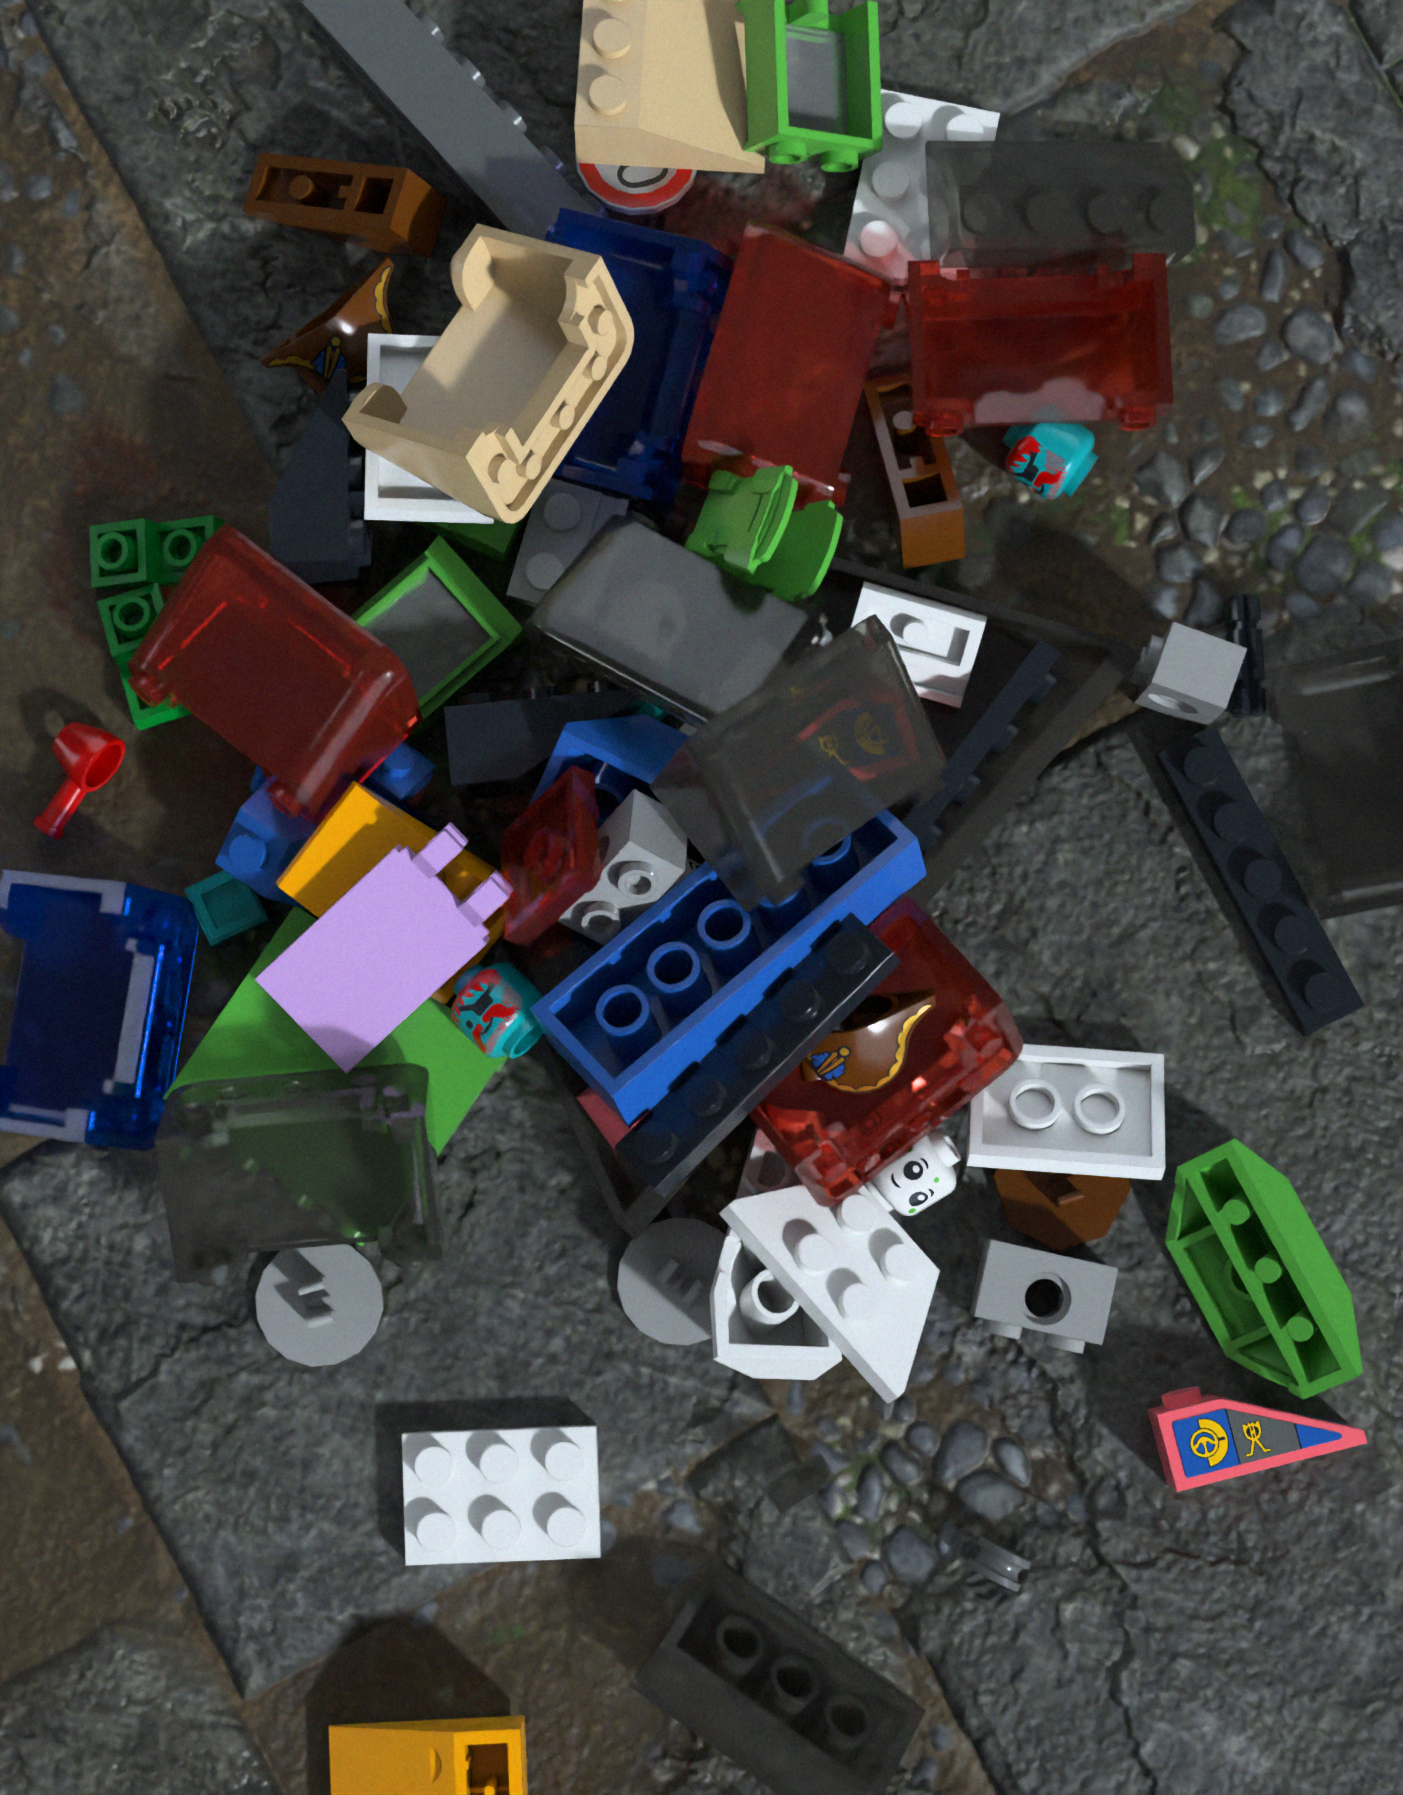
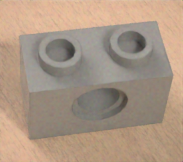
(1187, 674)
(640, 858)
(1082, 1288)

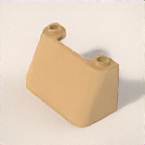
(507, 376)

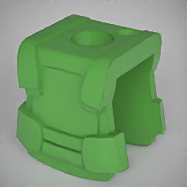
(757, 537)

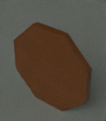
(1060, 1206)

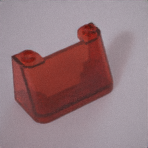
(1038, 347)
(787, 364)
(276, 675)
(955, 1051)

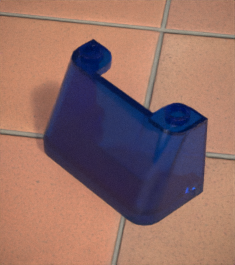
(675, 302)
(94, 1007)

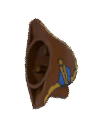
(339, 333)
(870, 1042)

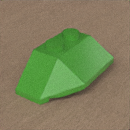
(1262, 1271)

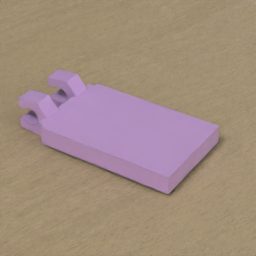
(382, 949)

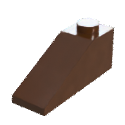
(349, 202)
(914, 477)

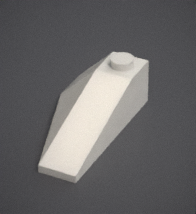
(752, 1315)

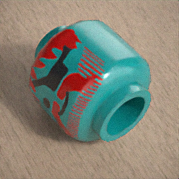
(1050, 457)
(495, 1009)

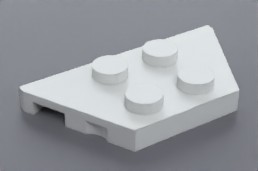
(848, 1272)

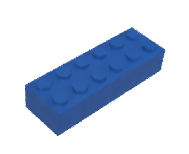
(700, 963)

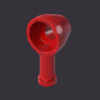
(89, 761)

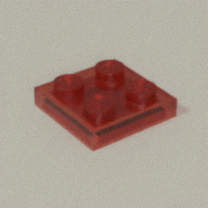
(551, 856)

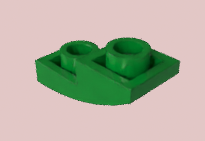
(145, 551)
(125, 624)

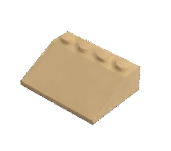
(663, 86)

